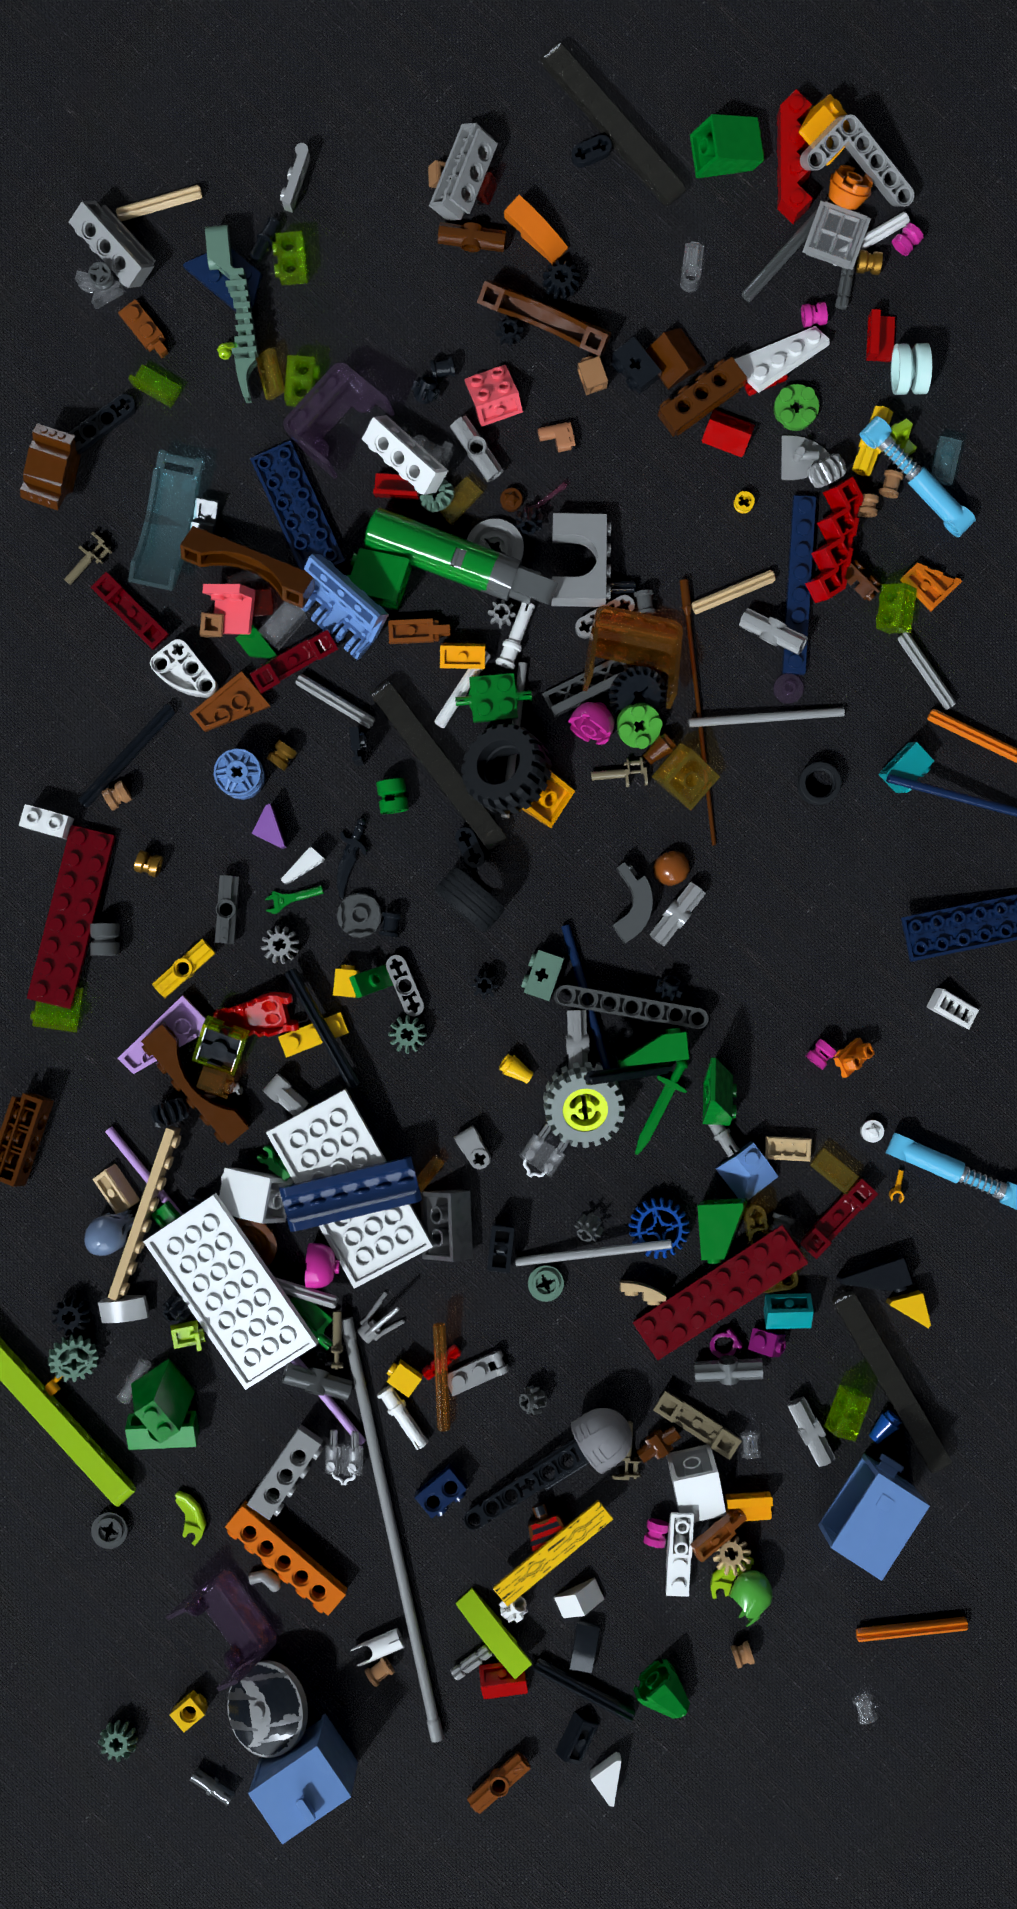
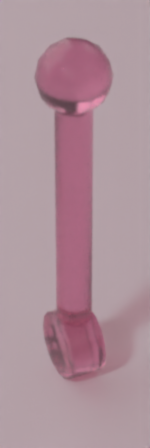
(560, 488)

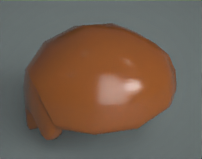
(671, 868)

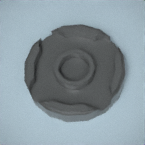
(359, 915)

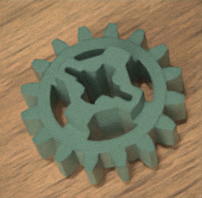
(72, 1358)

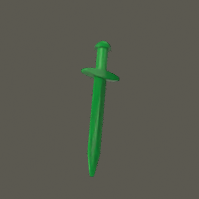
(661, 1104)

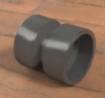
(104, 939)

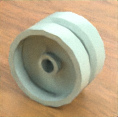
(911, 368)

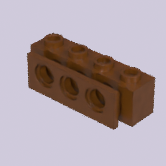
(725, 372)
(30, 1132)

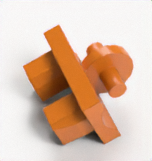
(853, 1056)

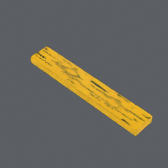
(552, 1553)

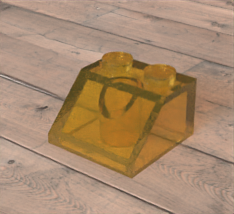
(685, 776)

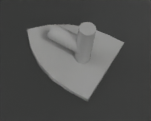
(798, 455)

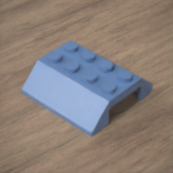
(345, 606)

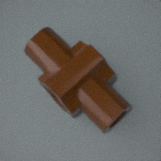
(658, 1444)

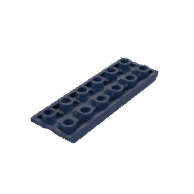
(295, 505)
(961, 928)
(350, 1194)

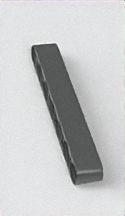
(641, 1011)

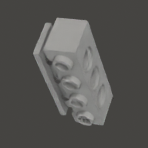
(466, 162)
(112, 243)
(263, 1499)

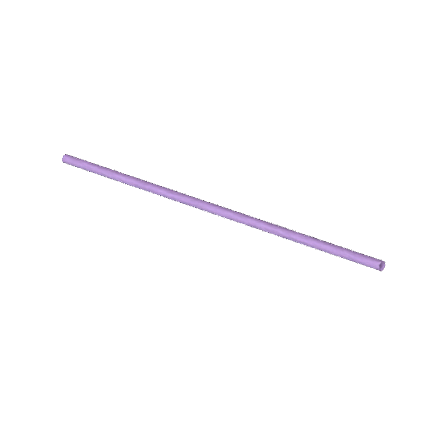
(144, 1173)

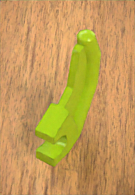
(194, 1516)
(722, 1581)

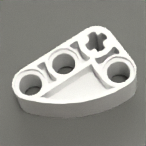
(177, 667)

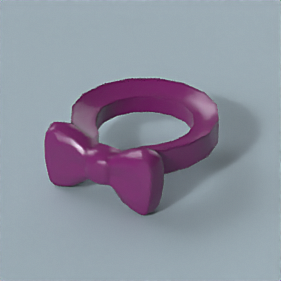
(728, 1333)

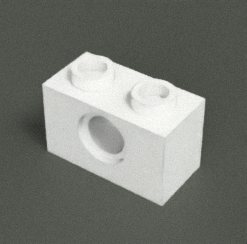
(46, 821)

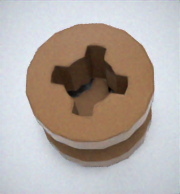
(868, 506)
(742, 1654)

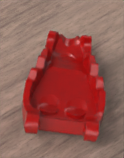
(262, 1016)

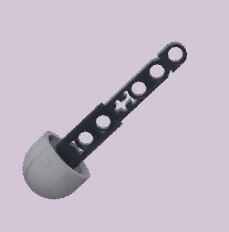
(600, 1440)

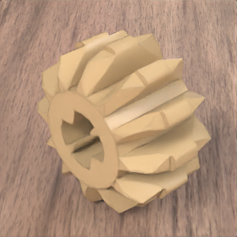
(737, 1563)

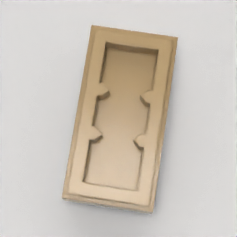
(788, 1148)

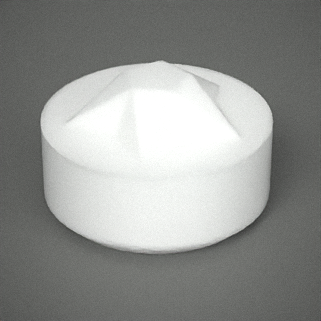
(872, 1131)

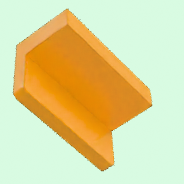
(462, 655)
(754, 1505)

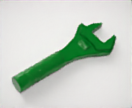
(283, 900)

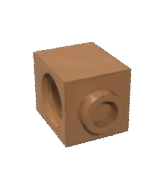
(592, 375)

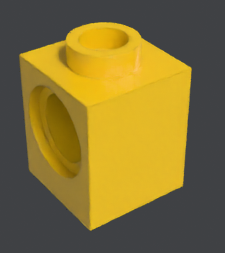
(342, 983)
(403, 1377)
(183, 1717)

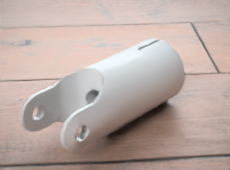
(382, 1645)

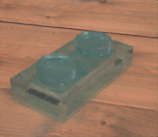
(946, 460)

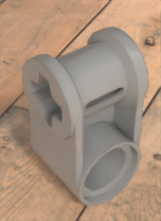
(470, 1144)

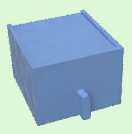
(873, 1515)
(305, 1781)

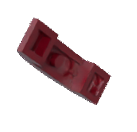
(129, 611)
(292, 660)
(837, 1217)

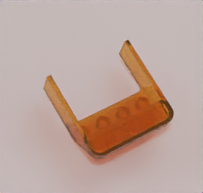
(637, 641)

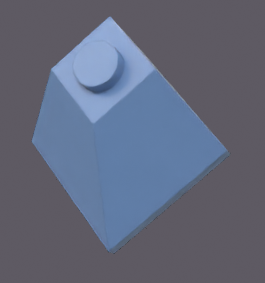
(747, 1171)

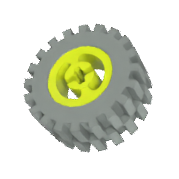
(560, 1109)

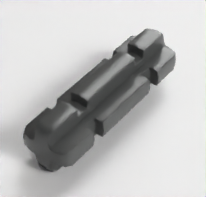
(844, 288)

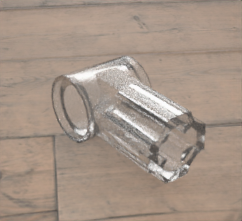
(692, 266)

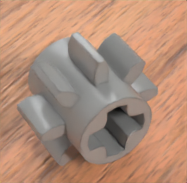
(505, 620)

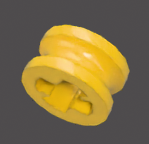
(744, 495)

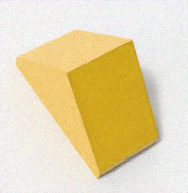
(912, 1305)

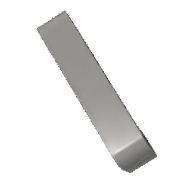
(862, 157)

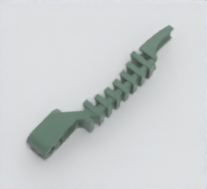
(220, 259)

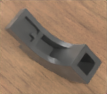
(641, 906)

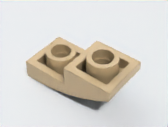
(650, 1294)

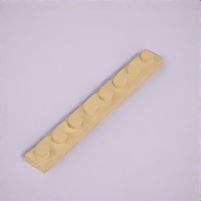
(142, 1219)

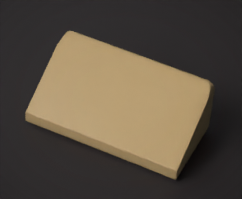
(116, 1189)

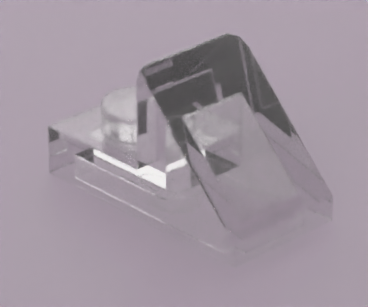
(99, 297)

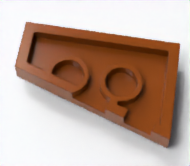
(229, 703)

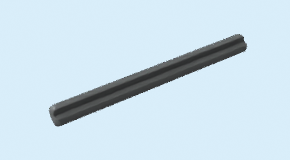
(780, 258)

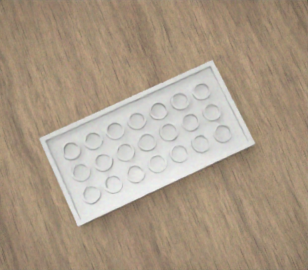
(337, 1140)
(231, 1291)

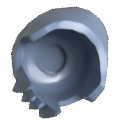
(105, 1233)

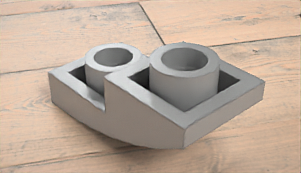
(124, 1310)

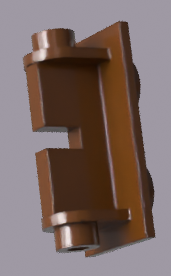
(866, 585)

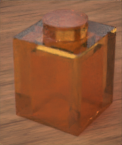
(215, 1082)

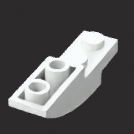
(679, 1553)

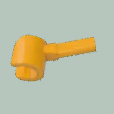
(897, 1189)
(52, 1387)

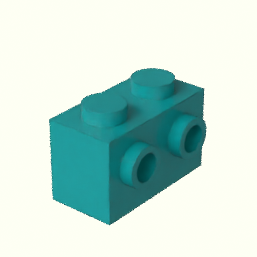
(908, 763)
(788, 1311)

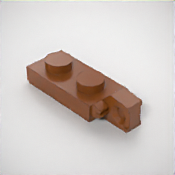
(143, 328)
(416, 631)
(717, 1534)

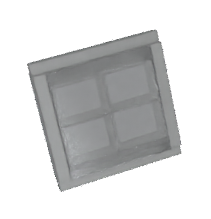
(836, 235)

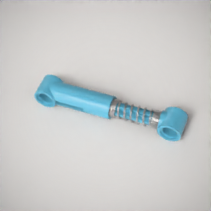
(955, 516)
(950, 1169)

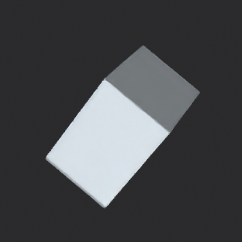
(579, 1599)
(606, 1777)

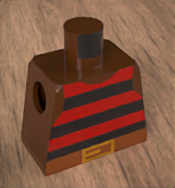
(544, 1525)

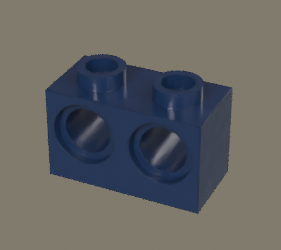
(437, 1487)

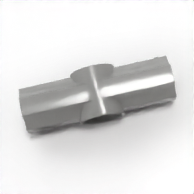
(468, 438)
(773, 631)
(677, 914)
(577, 1038)
(811, 1431)

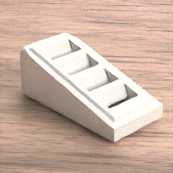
(304, 864)
(940, 1001)

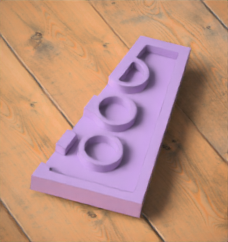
(181, 1019)

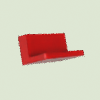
(880, 337)
(728, 433)
(394, 487)
(498, 1682)

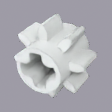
(515, 1610)

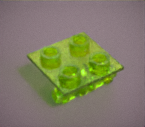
(57, 1017)

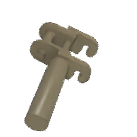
(87, 559)
(621, 773)
(337, 1346)
(635, 1461)

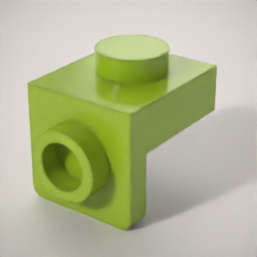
(901, 433)
(187, 1335)

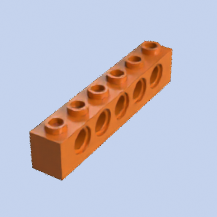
(283, 1545)

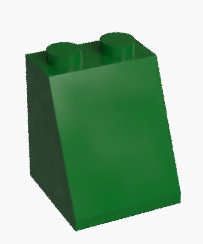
(726, 145)
(381, 576)
(718, 1226)
(162, 1400)

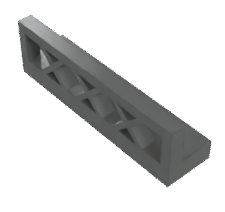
(584, 696)

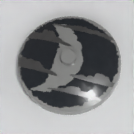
(268, 1710)

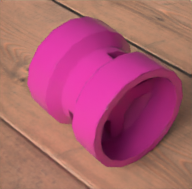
(910, 236)
(814, 314)
(818, 1058)
(656, 1533)

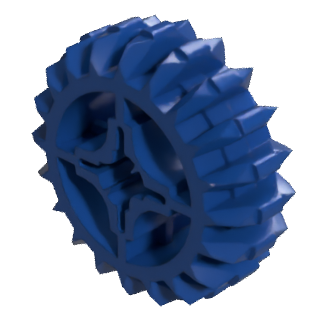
(654, 1208)

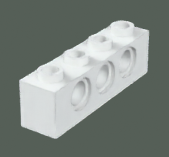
(404, 455)

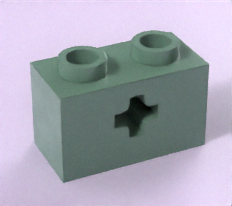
(545, 987)

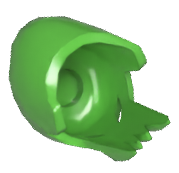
(752, 1593)

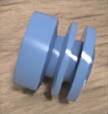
(239, 787)

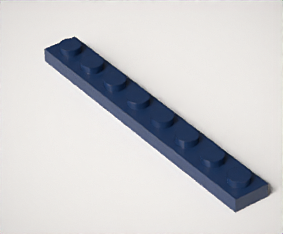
(798, 574)

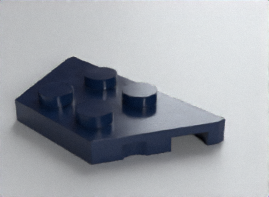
(215, 280)

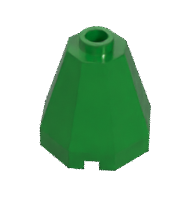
(662, 1690)

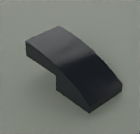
(584, 1647)

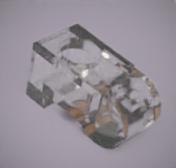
(440, 453)

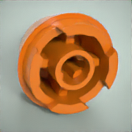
(849, 188)

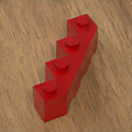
(792, 198)
(838, 532)

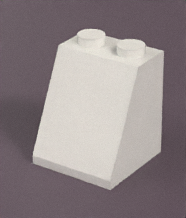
(253, 1195)
(696, 1482)

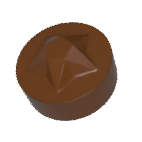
(511, 499)

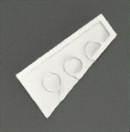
(777, 359)

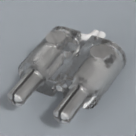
(542, 1154)
(342, 1458)

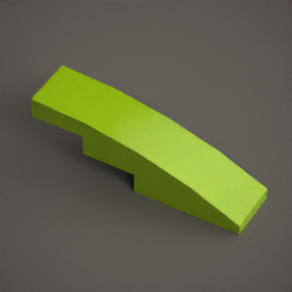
(493, 1633)

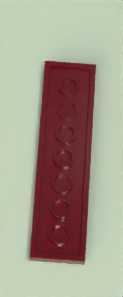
(70, 916)
(720, 1292)

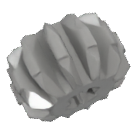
(826, 470)
(277, 938)

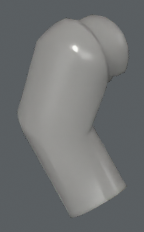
(267, 1577)

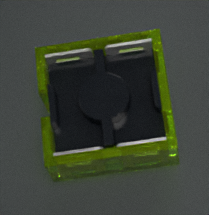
(220, 1045)

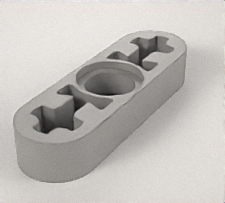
(587, 618)
(403, 968)

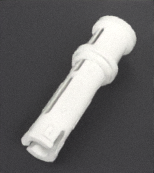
(512, 644)
(397, 1408)

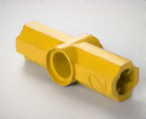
(866, 455)
(173, 978)

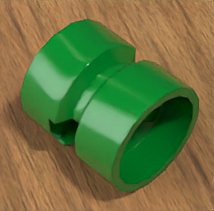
(389, 788)

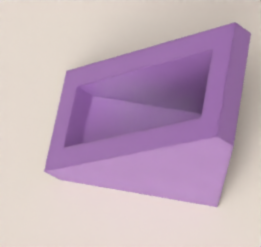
(268, 828)

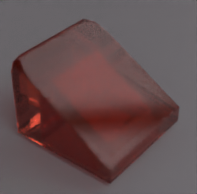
(487, 189)
(263, 603)

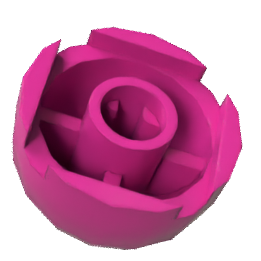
(593, 722)
(320, 1265)

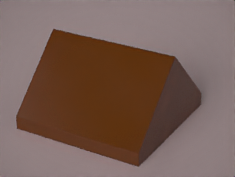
(675, 357)

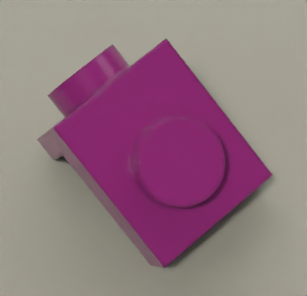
(767, 1342)

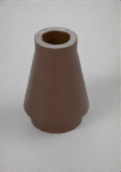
(660, 748)

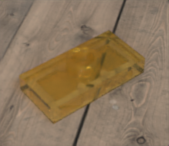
(270, 374)
(464, 496)
(834, 1170)

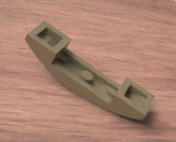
(697, 1424)

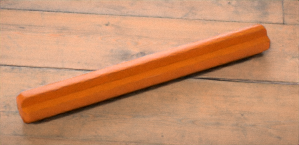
(973, 734)
(911, 1629)

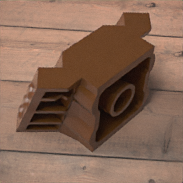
(50, 467)

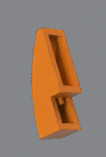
(535, 229)

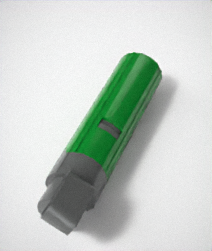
(456, 558)

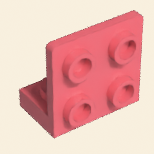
(494, 395)
(235, 603)

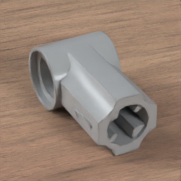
(282, 1092)

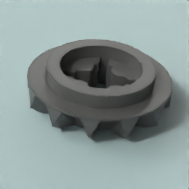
(100, 1534)

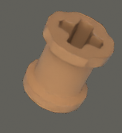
(891, 484)
(379, 1671)

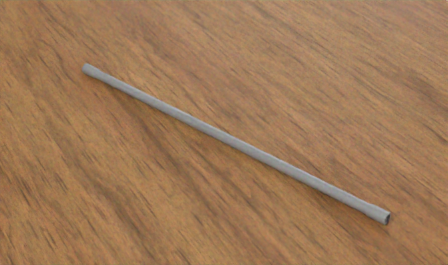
(433, 1719)

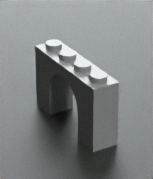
(592, 532)

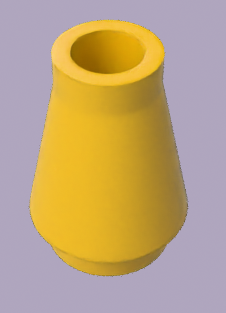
(515, 1068)

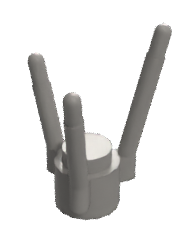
(370, 1329)

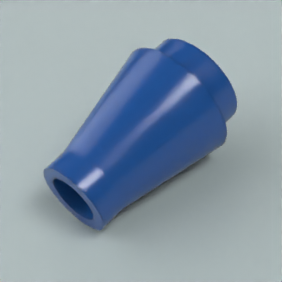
(885, 1426)

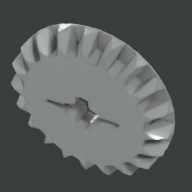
(499, 532)

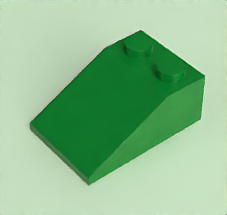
(662, 1048)
(718, 1095)

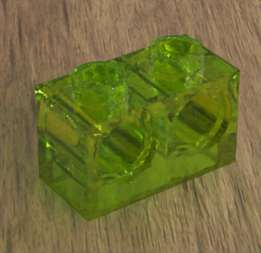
(294, 257)
(297, 381)
(896, 602)
(847, 1413)

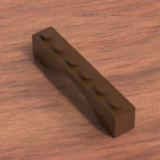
(544, 316)
(211, 550)
(224, 1119)

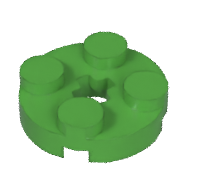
(805, 397)
(642, 737)

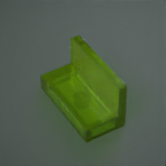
(155, 385)

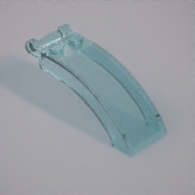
(166, 522)

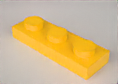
(307, 1036)

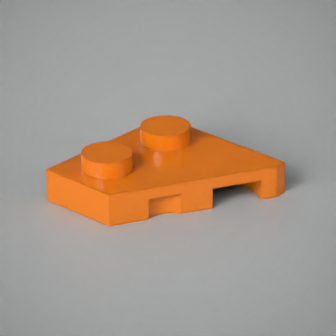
(930, 584)

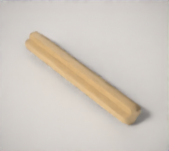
(159, 203)
(733, 592)

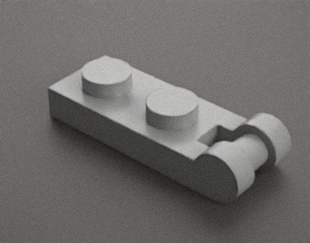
(296, 177)
(476, 1372)

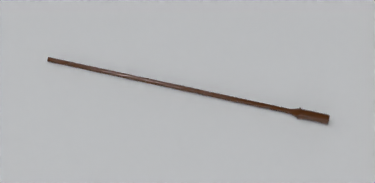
(686, 606)

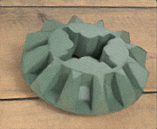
(442, 500)
(542, 1293)

